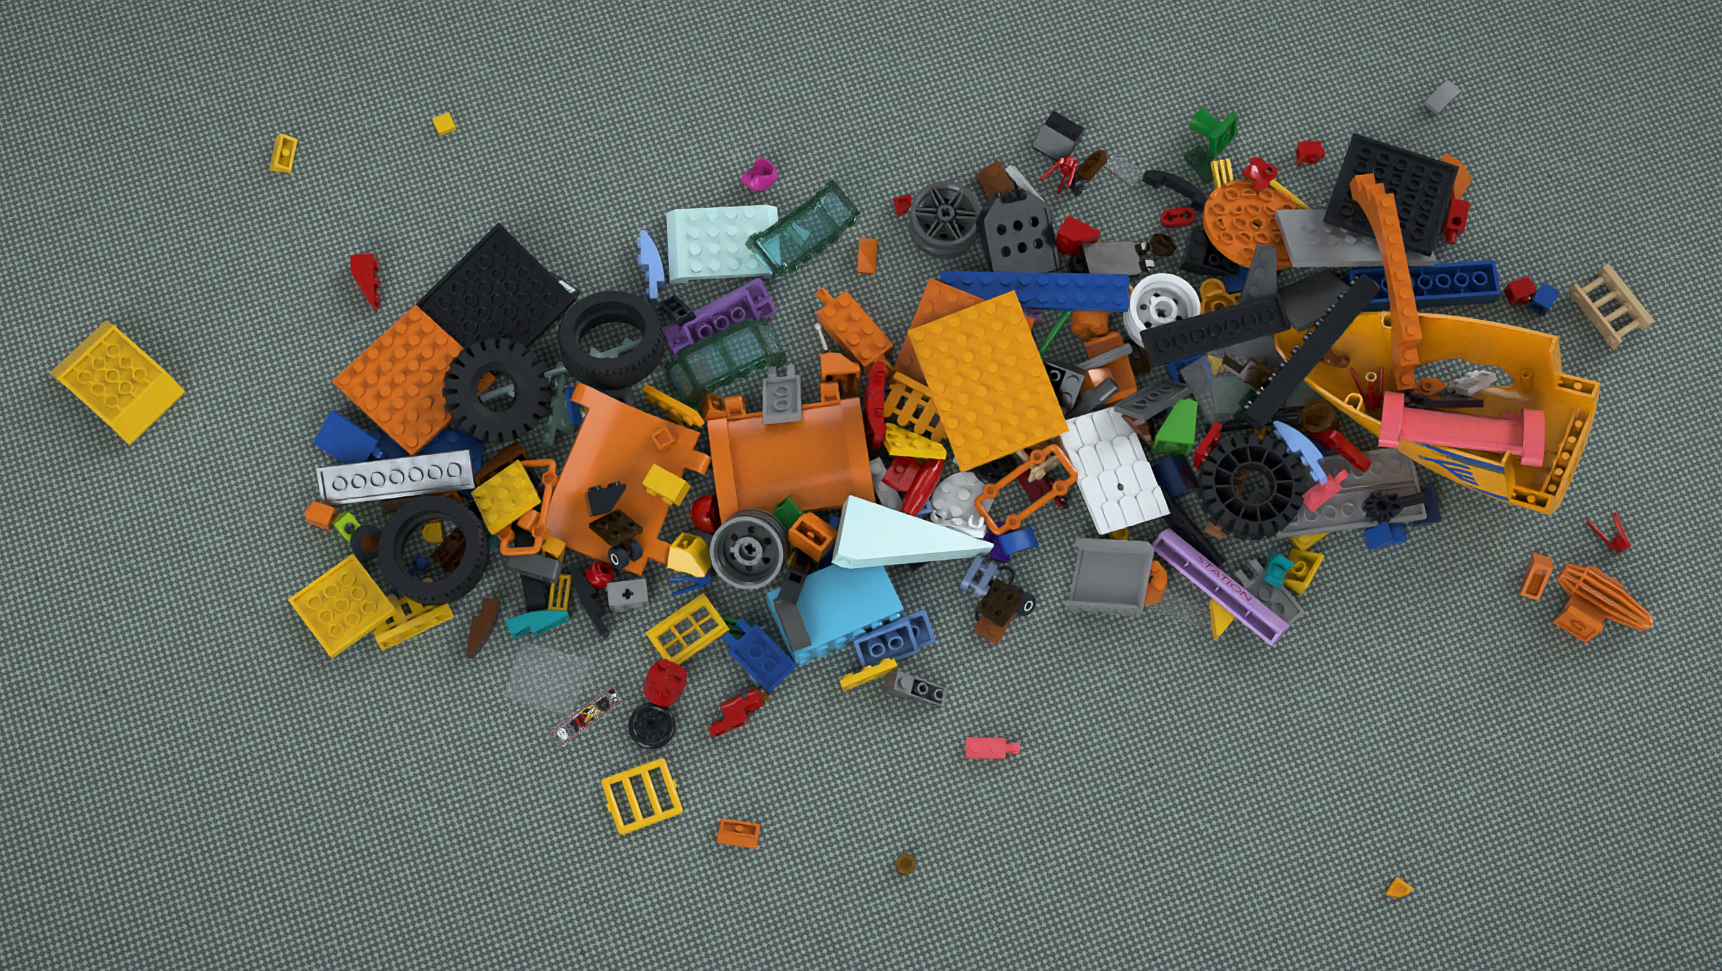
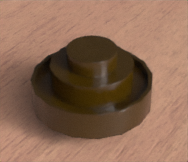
(1162, 245)

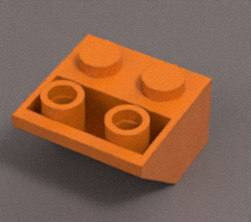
(812, 536)

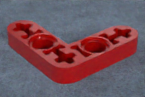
(1334, 440)

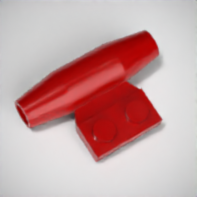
(918, 482)

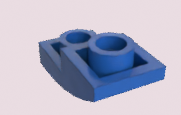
(1018, 541)

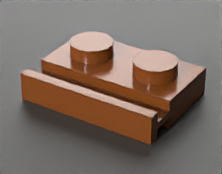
(995, 179)
(990, 630)

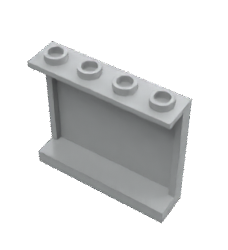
(1110, 576)

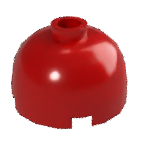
(706, 513)

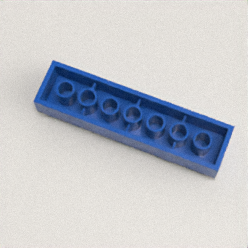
(1439, 284)

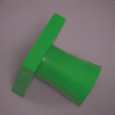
(1219, 133)

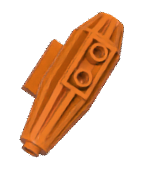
(1595, 598)

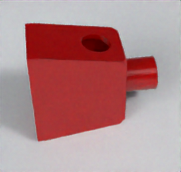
(1454, 220)

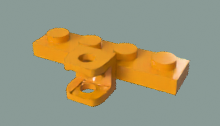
(676, 410)

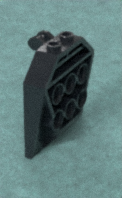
(1018, 207)

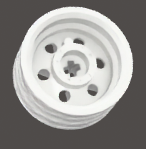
(1168, 288)

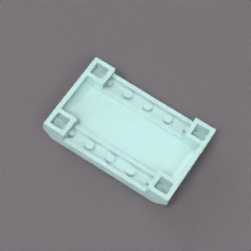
(713, 240)

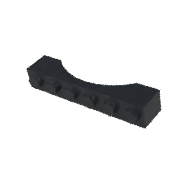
(796, 574)

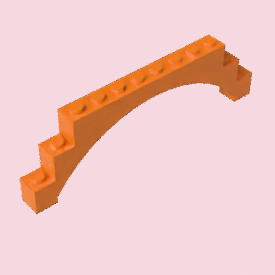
(1405, 324)

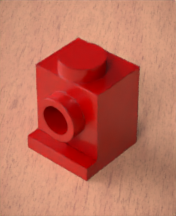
(1309, 152)

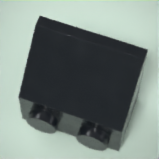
(1058, 137)

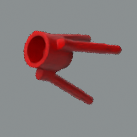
(1067, 167)
(1372, 398)
(1620, 542)

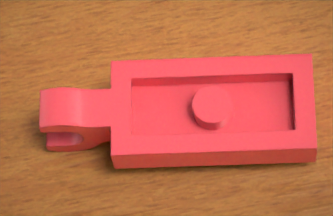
(1320, 494)
(989, 748)

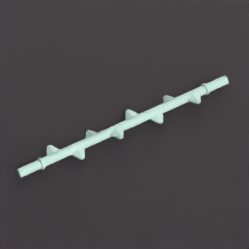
(560, 368)

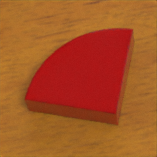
(902, 204)

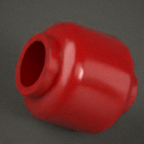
(599, 574)

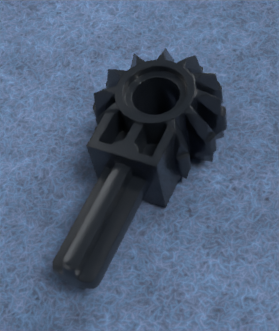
(1391, 505)

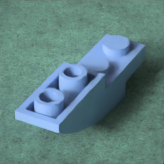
(651, 266)
(1303, 447)

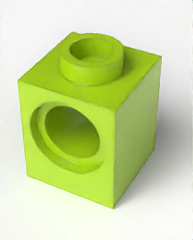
(340, 522)

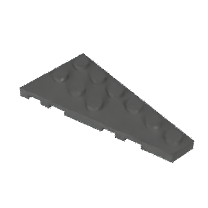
(1261, 276)

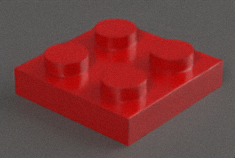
(1208, 444)

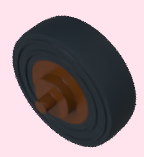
(365, 541)

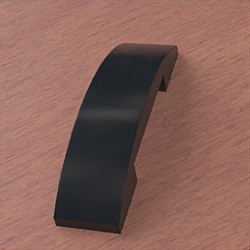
(1156, 178)

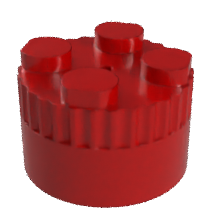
(664, 683)

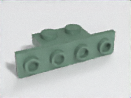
(558, 415)

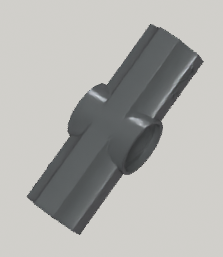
(1095, 398)

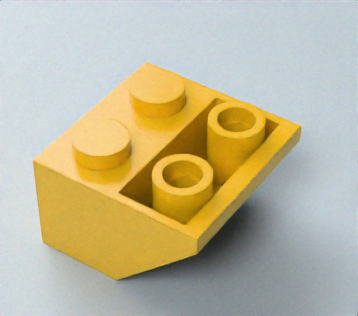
(690, 555)

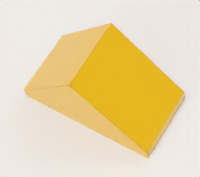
(1219, 618)

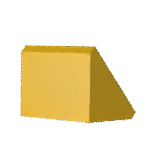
(1302, 572)

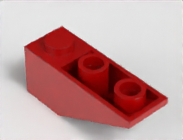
(364, 273)

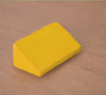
(283, 154)

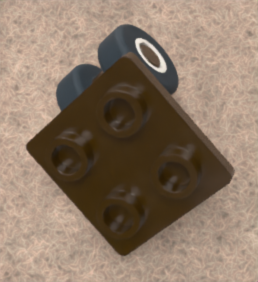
(618, 531)
(1003, 601)

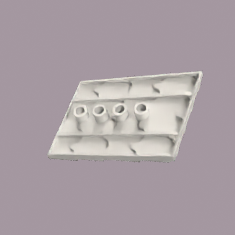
(1110, 455)

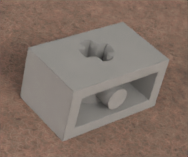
(617, 595)

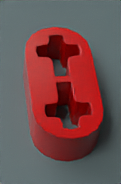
(1177, 217)

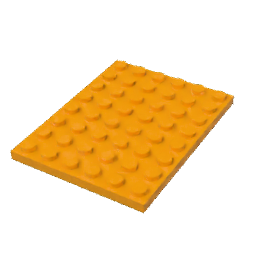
(988, 381)

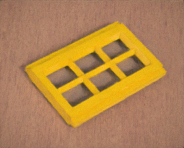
(687, 630)

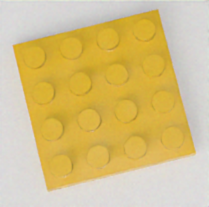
(342, 606)

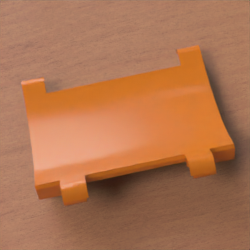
(609, 449)
(808, 459)

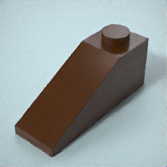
(500, 461)

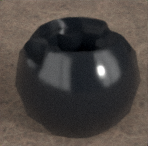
(1076, 258)

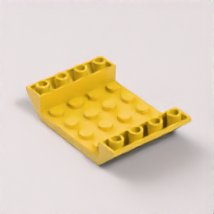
(118, 382)

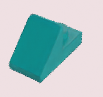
(1276, 568)

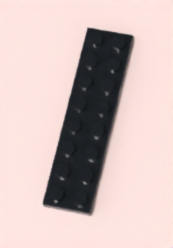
(1214, 330)

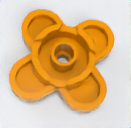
(1215, 297)

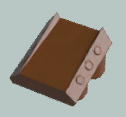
(1144, 429)

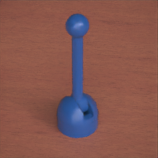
(419, 564)

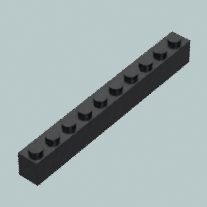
(1310, 352)

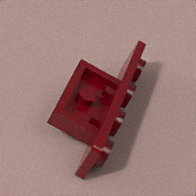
(1040, 487)

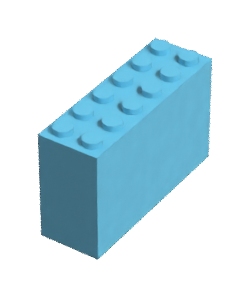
(841, 606)

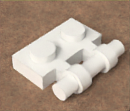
(1472, 382)

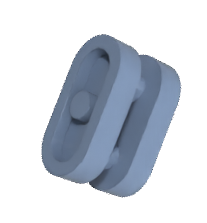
(990, 572)

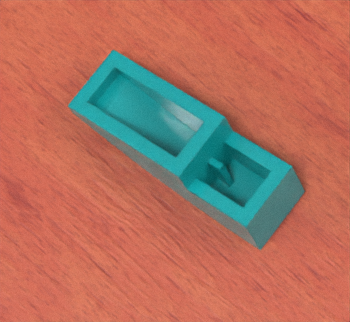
(537, 622)

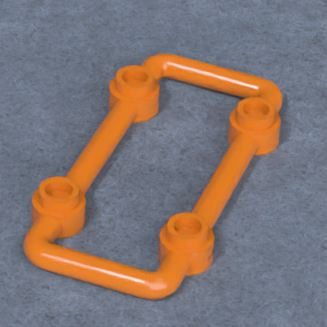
(1037, 457)
(539, 531)

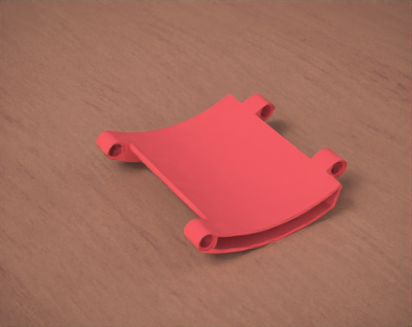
(1509, 431)

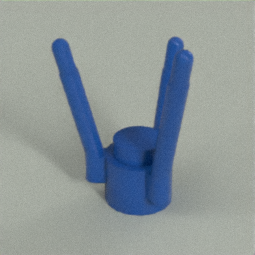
(700, 580)

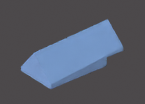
(895, 639)

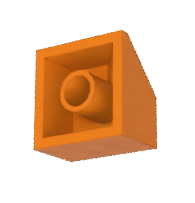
(837, 367)

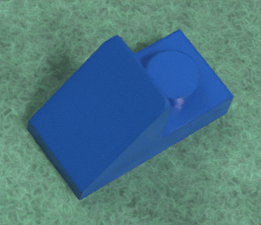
(1385, 535)

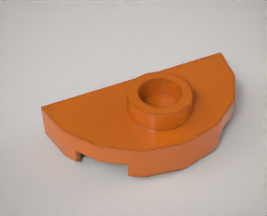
(1429, 386)

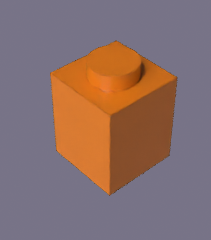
(320, 515)

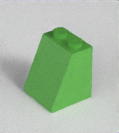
(1178, 430)

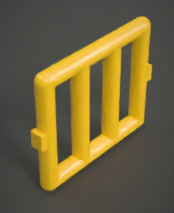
(624, 777)

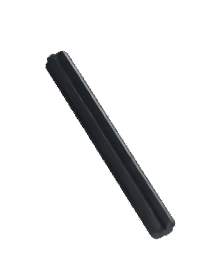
(1233, 425)

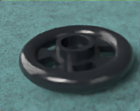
(994, 469)
(659, 740)

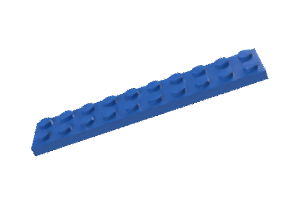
(1047, 290)

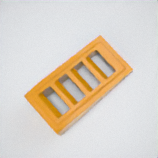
(554, 549)

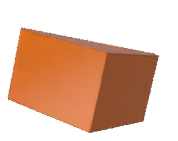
(1094, 378)

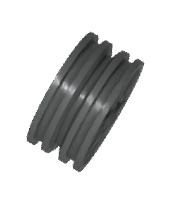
(929, 239)
(734, 570)

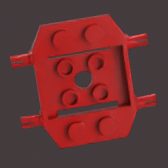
(874, 406)

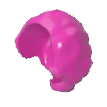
(760, 176)

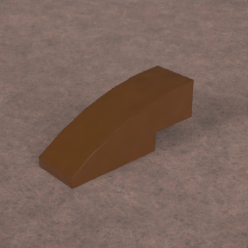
(483, 626)

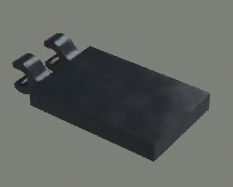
(1442, 401)

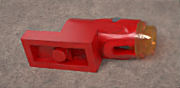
(735, 710)

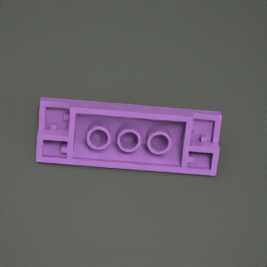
(743, 303)

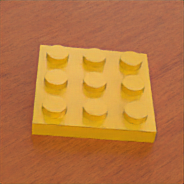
(505, 497)

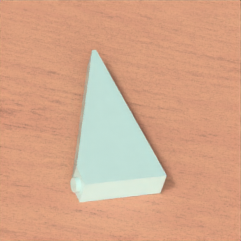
(882, 536)

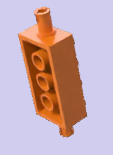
(854, 331)

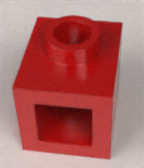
(1520, 291)

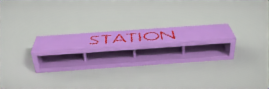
(1220, 586)

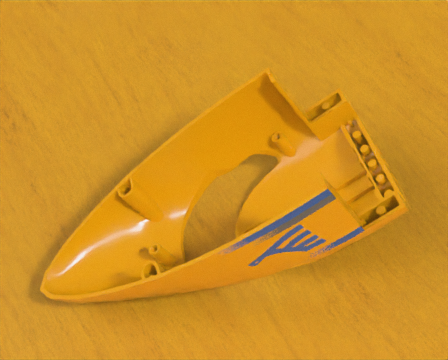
(1538, 384)

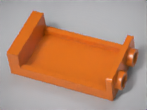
(1120, 368)

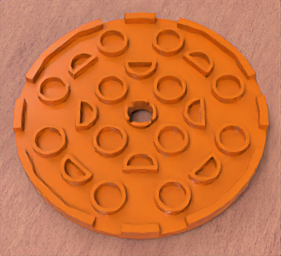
(1230, 217)

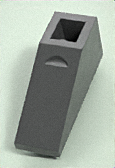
(914, 689)

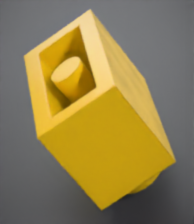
(665, 485)

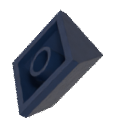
(1175, 476)

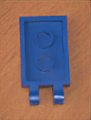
(347, 440)
(759, 655)

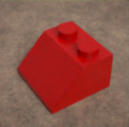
(1073, 234)

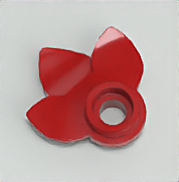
(1257, 172)

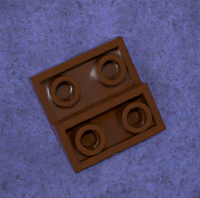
(450, 551)

